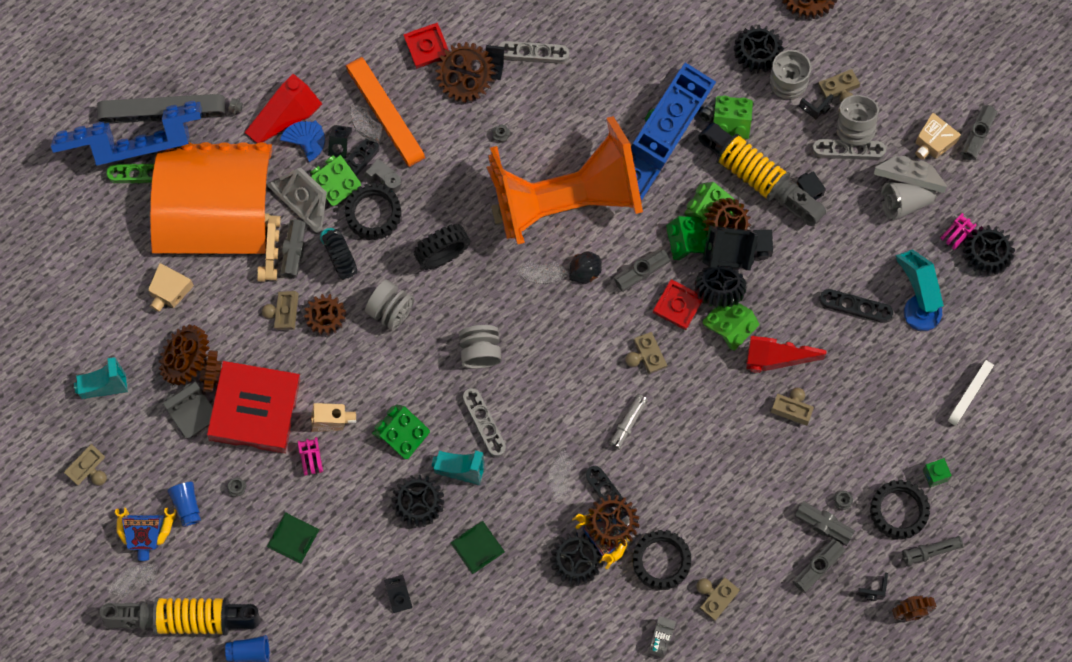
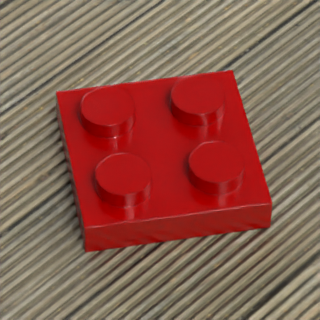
(426, 45)
(678, 304)

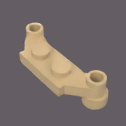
(269, 272)

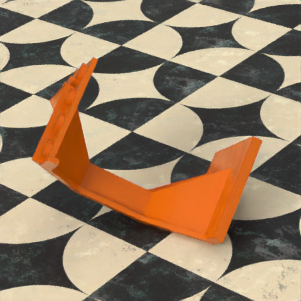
(603, 180)

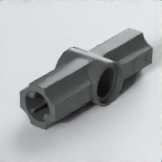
(975, 141)
(293, 248)
(651, 263)
(824, 523)
(827, 557)

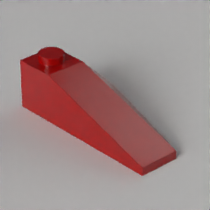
(287, 106)
(767, 355)

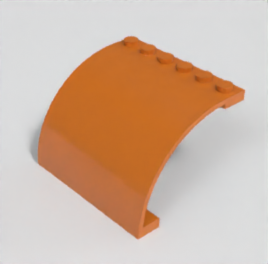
(210, 198)

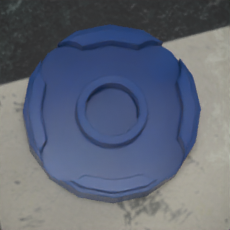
(918, 318)

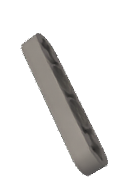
(533, 55)
(849, 152)
(485, 422)

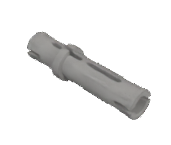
(624, 428)

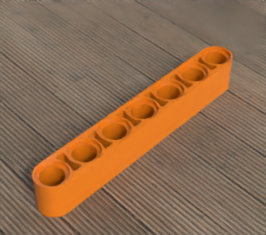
(385, 111)

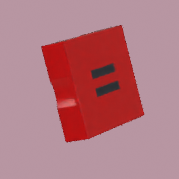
(253, 407)

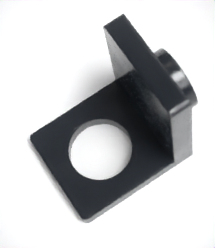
(497, 55)
(816, 112)
(340, 136)
(398, 594)
(873, 595)

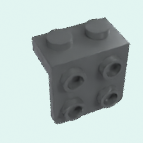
(189, 410)

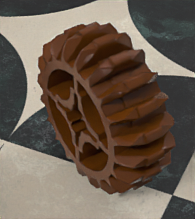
(719, 217)
(619, 506)

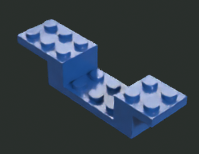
(668, 124)
(105, 149)

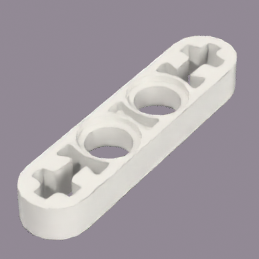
(970, 393)

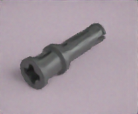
(923, 552)

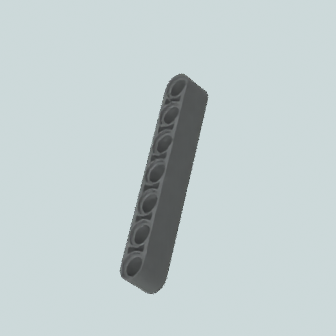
(152, 108)

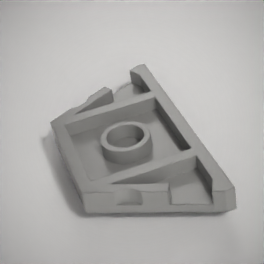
(911, 172)
(302, 196)

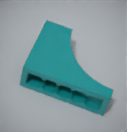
(923, 279)
(103, 382)
(459, 466)

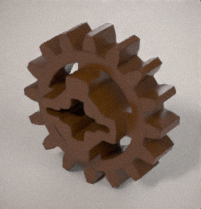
(329, 306)
(210, 371)
(914, 608)

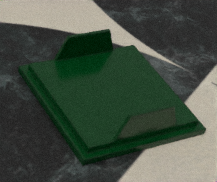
(293, 538)
(477, 547)

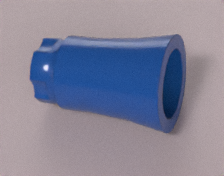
(185, 503)
(248, 650)

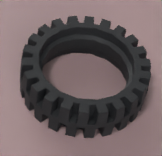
(366, 191)
(442, 247)
(916, 493)
(664, 536)

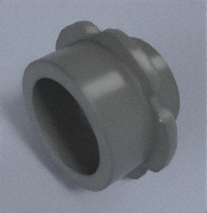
(235, 106)
(707, 113)
(501, 137)
(236, 482)
(843, 495)

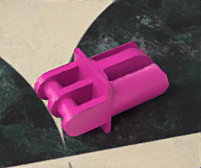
(959, 230)
(310, 453)

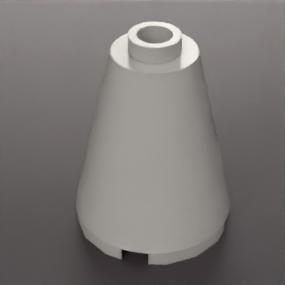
(905, 199)

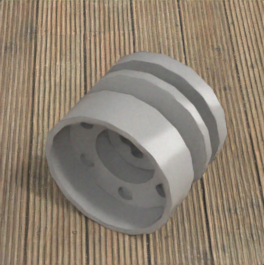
(790, 74)
(857, 120)
(389, 304)
(480, 346)

